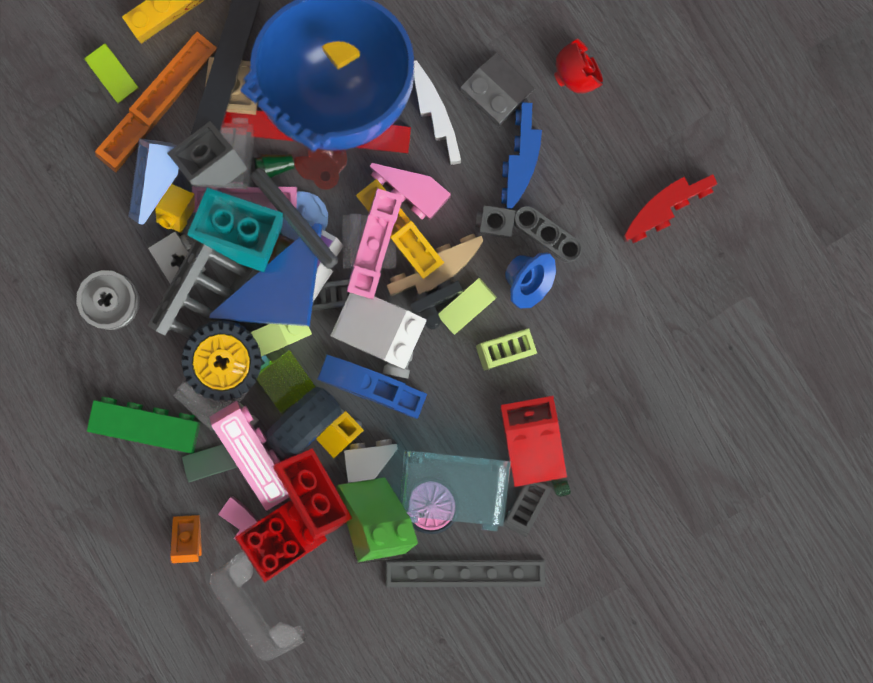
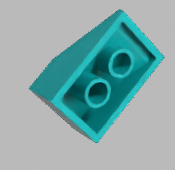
(237, 228)

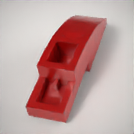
(658, 210)

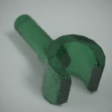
(561, 488)

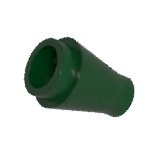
(274, 164)

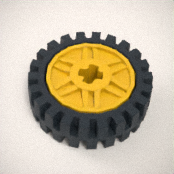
(216, 380)

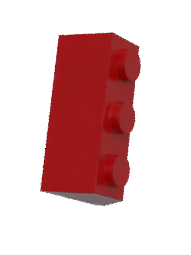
(312, 493)

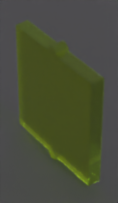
(285, 381)

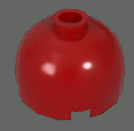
(577, 69)

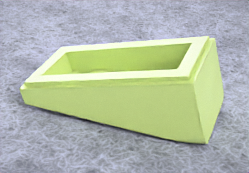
(485, 357)

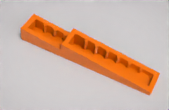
(155, 102)

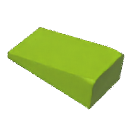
(111, 73)

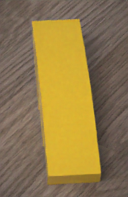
(406, 236)

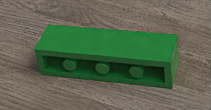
(144, 426)

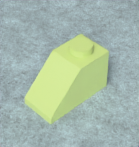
(275, 336)

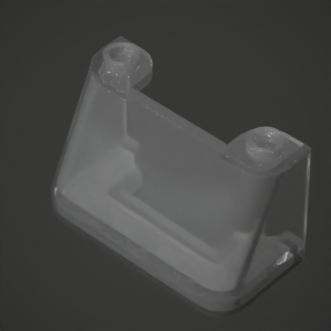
(264, 641)

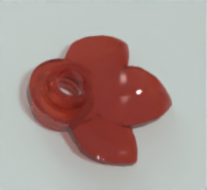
(319, 161)

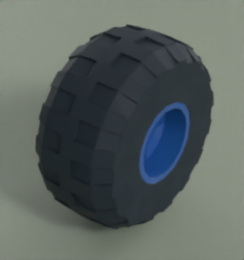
(303, 423)

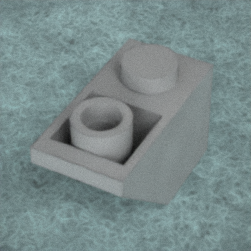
(367, 462)

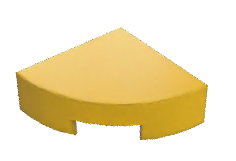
(340, 53)

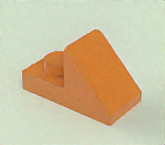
(186, 539)

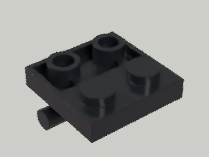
(425, 304)

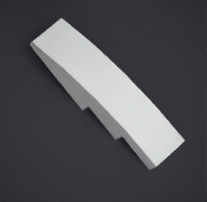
(431, 104)

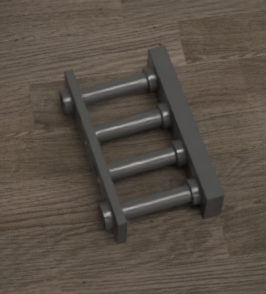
(188, 275)

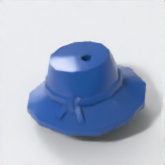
(530, 278)

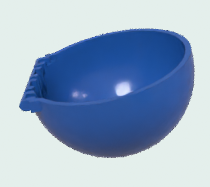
(305, 90)

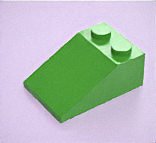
(378, 520)

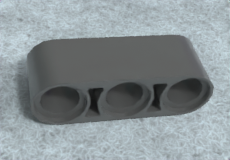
(534, 232)

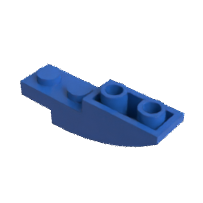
(521, 167)
(372, 386)

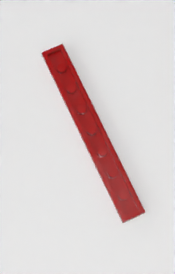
(394, 139)

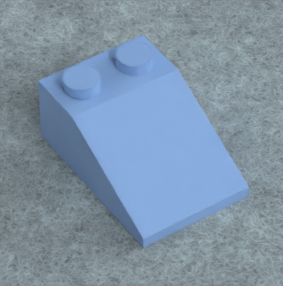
(152, 177)

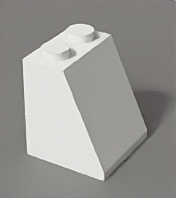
(378, 328)

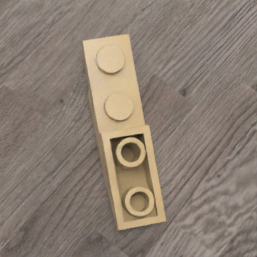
(454, 260)

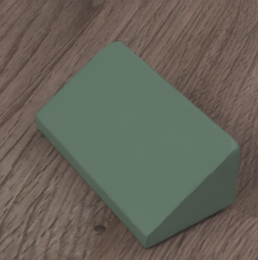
(208, 463)

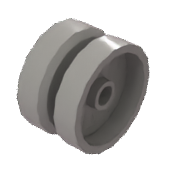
(92, 298)

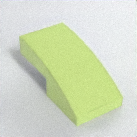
(467, 306)

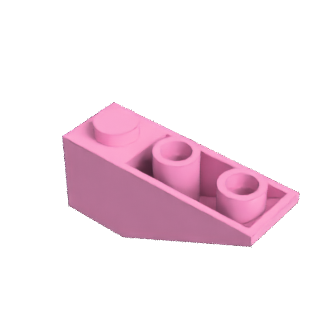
(418, 189)

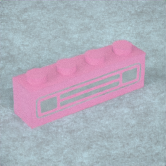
(250, 453)

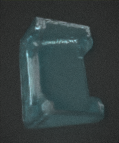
(455, 488)

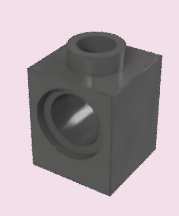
(506, 215)

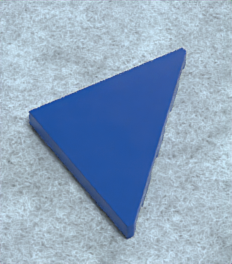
(280, 293)

